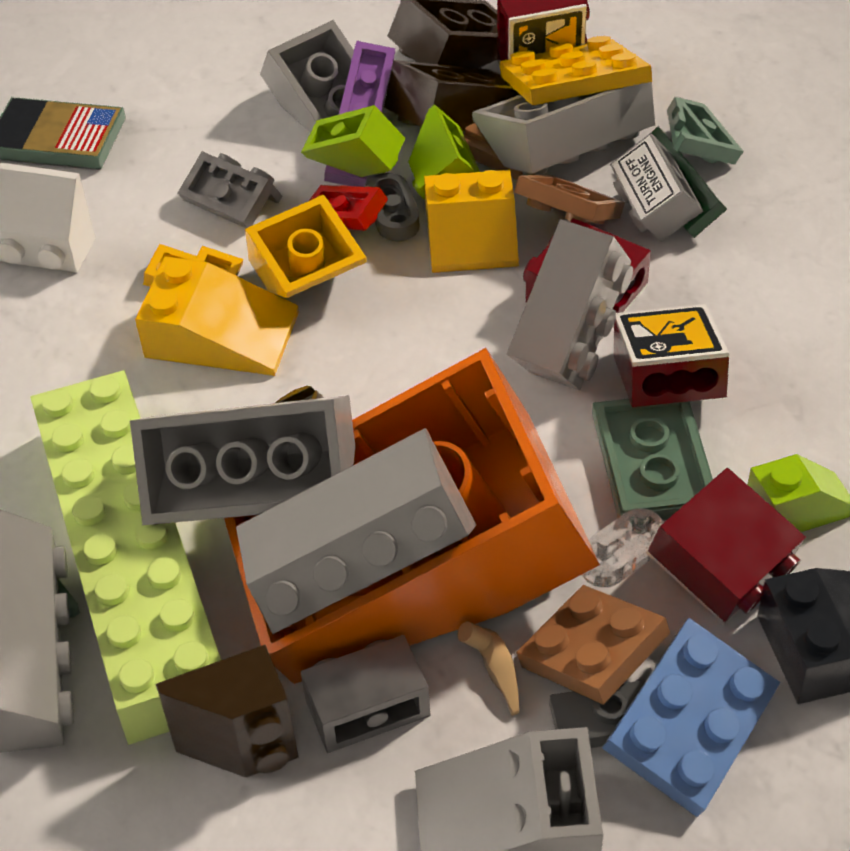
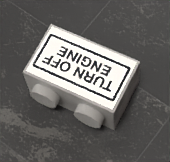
(654, 188)

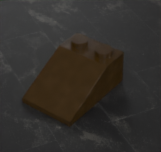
(446, 32)
(453, 89)

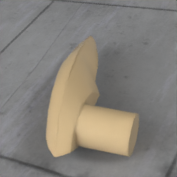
(496, 660)

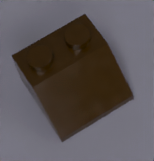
(231, 714)

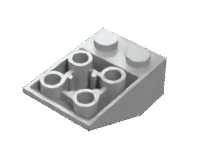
(513, 796)

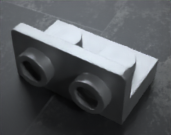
(227, 189)

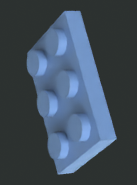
(692, 717)

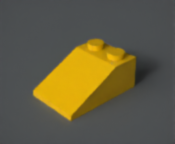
(213, 319)

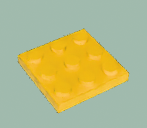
(574, 70)

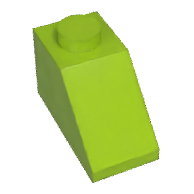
(355, 142)
(439, 150)
(801, 491)

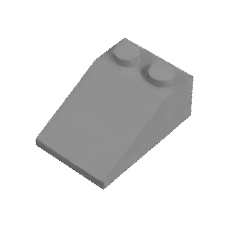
(311, 74)

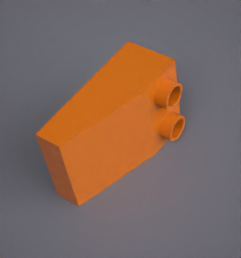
(522, 537)

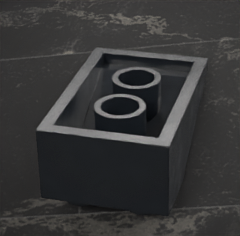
(810, 630)

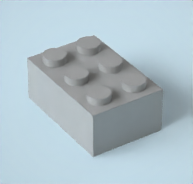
(571, 305)

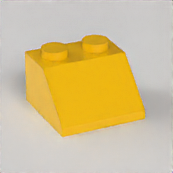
(471, 221)
(302, 248)

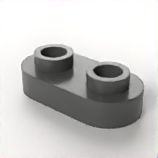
(400, 214)

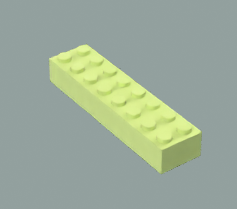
(130, 572)

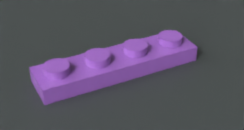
(364, 87)

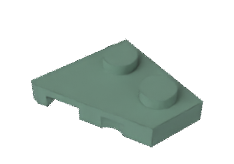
(700, 133)

